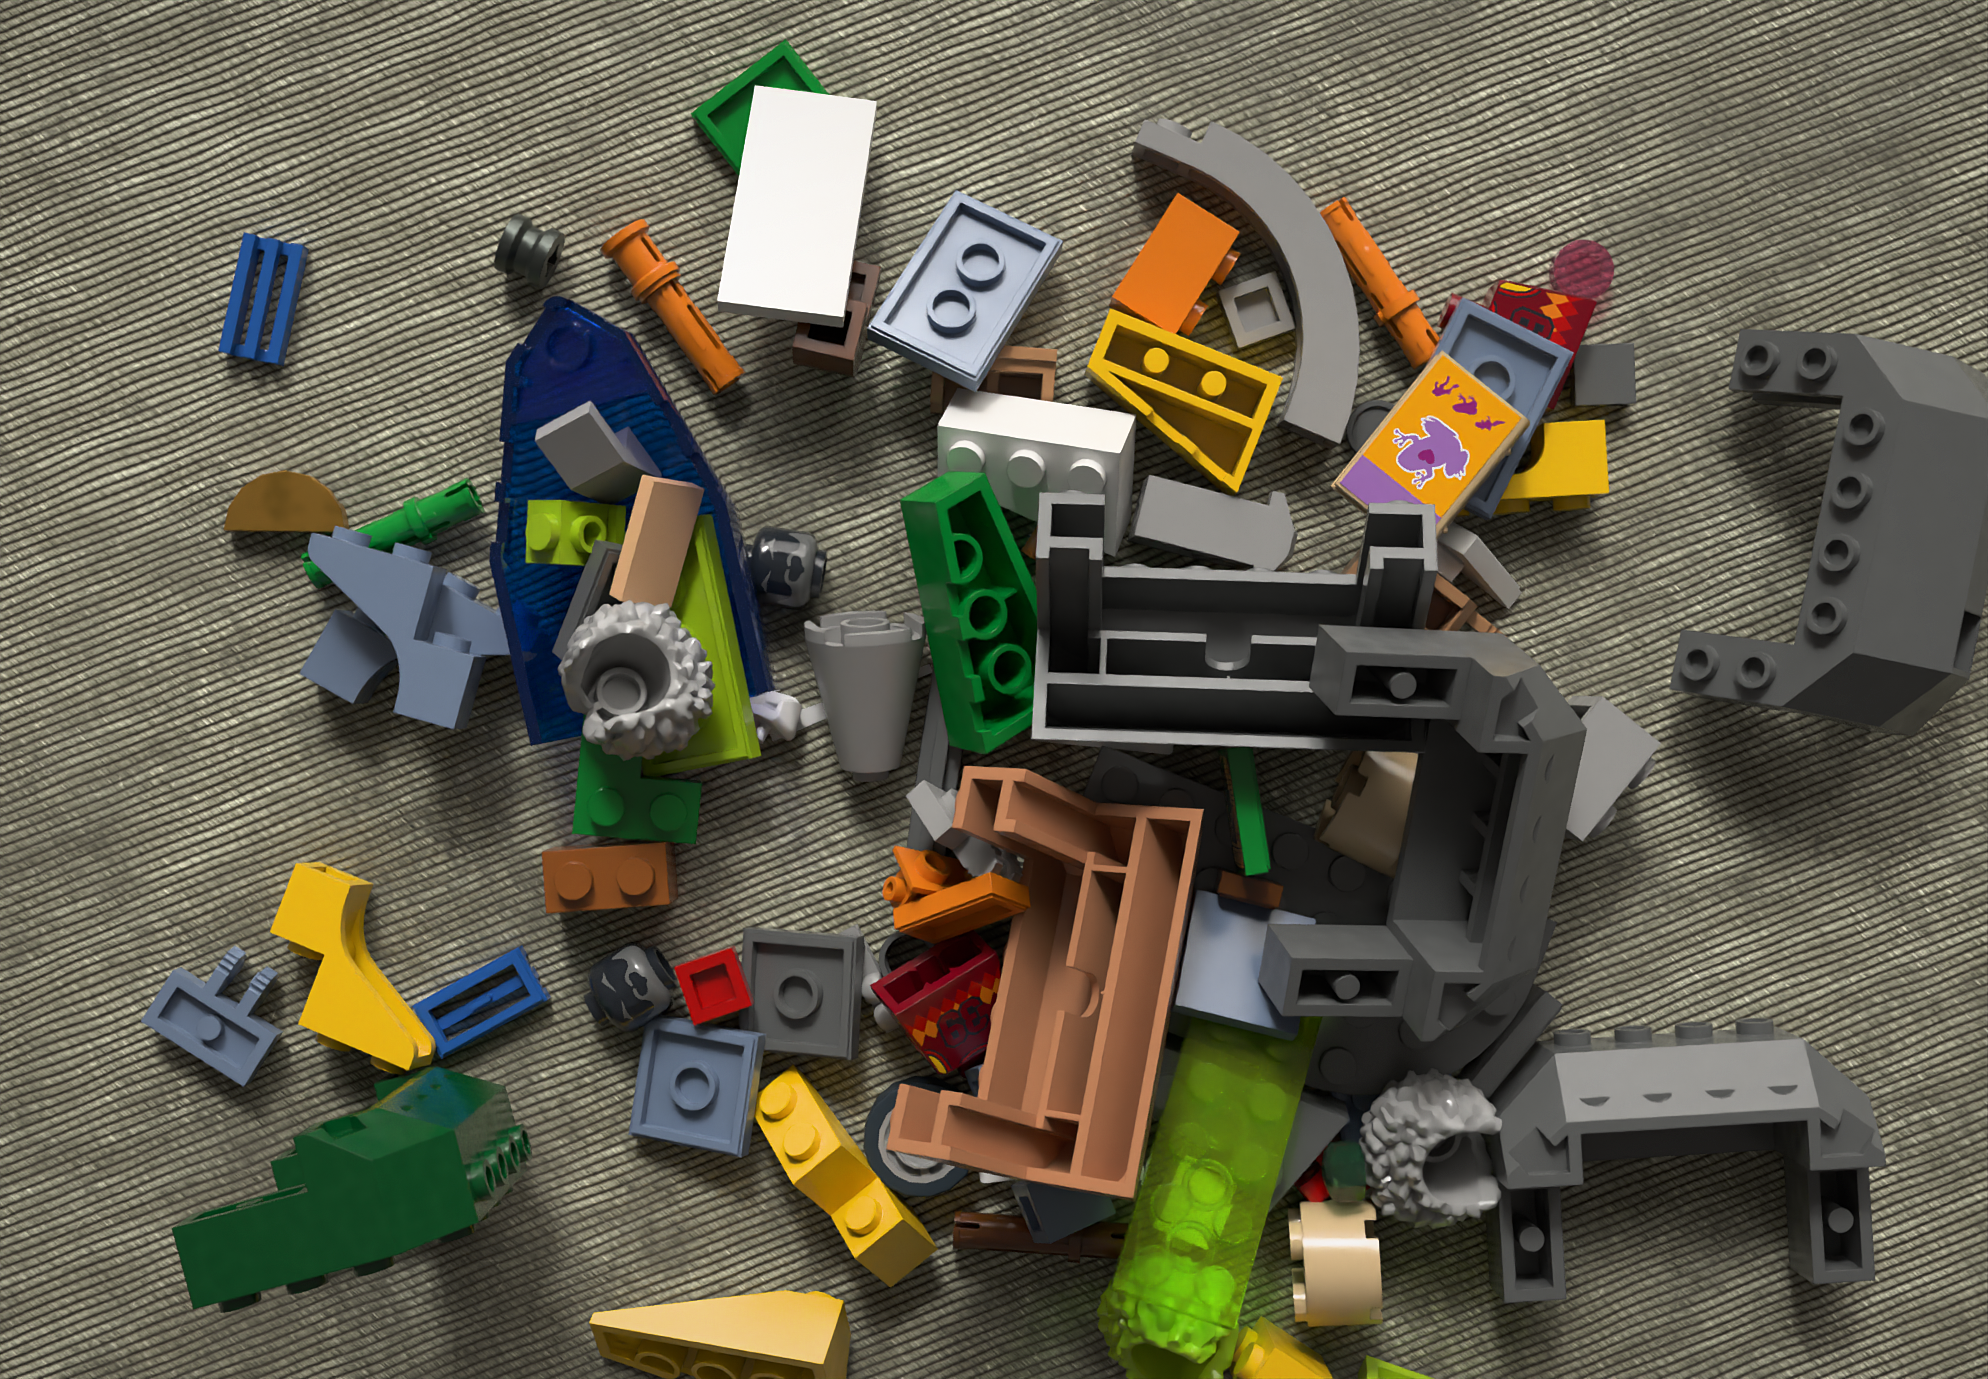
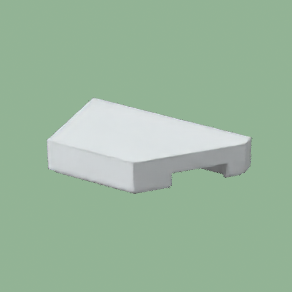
(1481, 564)

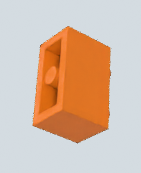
(1176, 267)

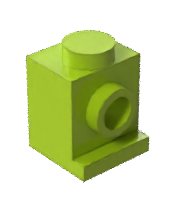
(566, 530)

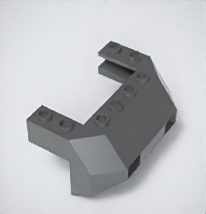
(1895, 545)
(1213, 650)

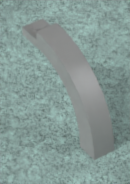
(1304, 252)

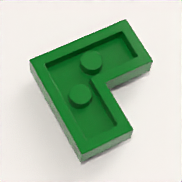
(622, 803)

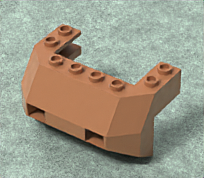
(1078, 992)

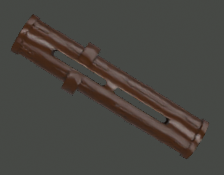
(1012, 1234)

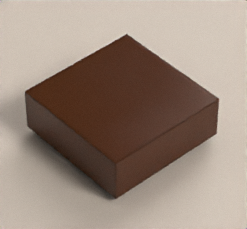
(1248, 888)

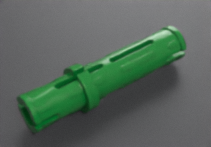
(414, 523)

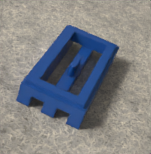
(240, 297)
(526, 976)

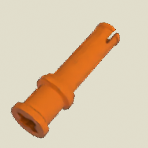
(658, 285)

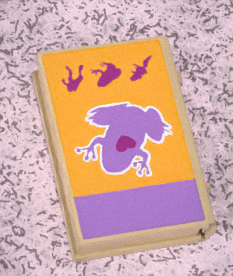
(1434, 444)

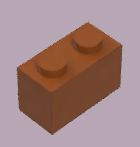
(609, 876)

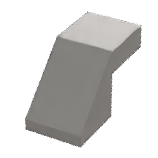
(593, 457)

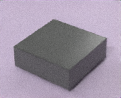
(1603, 376)

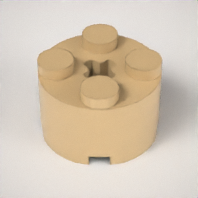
(1369, 808)
(1340, 1263)

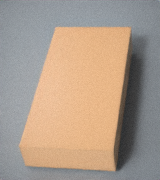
(656, 541)

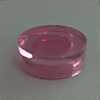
(1582, 269)

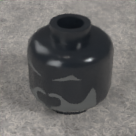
(787, 567)
(630, 987)

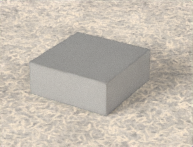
(1255, 311)

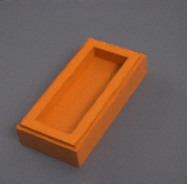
(962, 908)

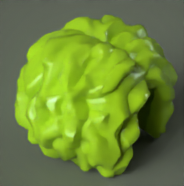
(1162, 1342)

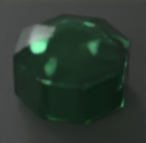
(1344, 1171)

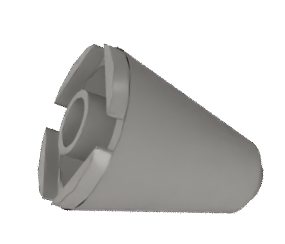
(867, 685)

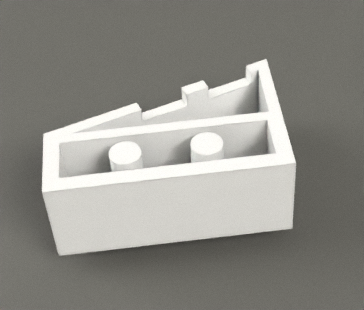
(1042, 448)

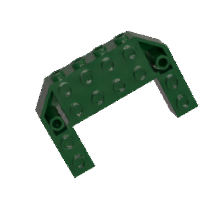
(362, 1191)

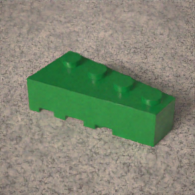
(974, 608)

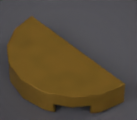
(285, 504)

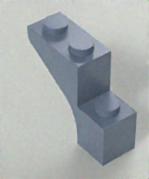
(401, 598)
(358, 655)

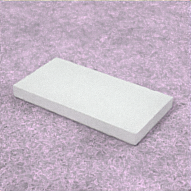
(798, 207)

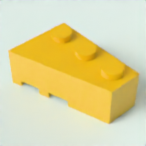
(1186, 395)

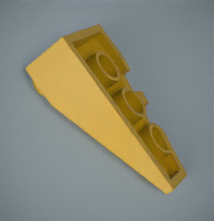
(731, 1337)

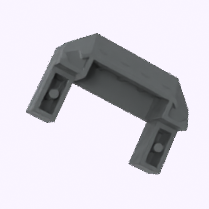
(1475, 836)
(1679, 1098)

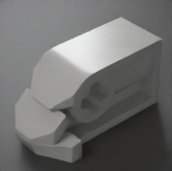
(1213, 525)

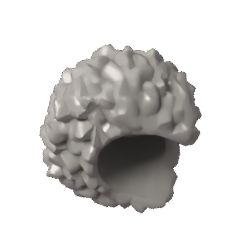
(637, 680)
(1428, 1150)

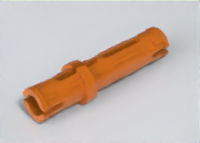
(1386, 293)

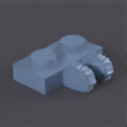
(214, 1025)

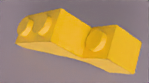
(350, 995)
(837, 1177)

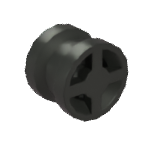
(529, 251)

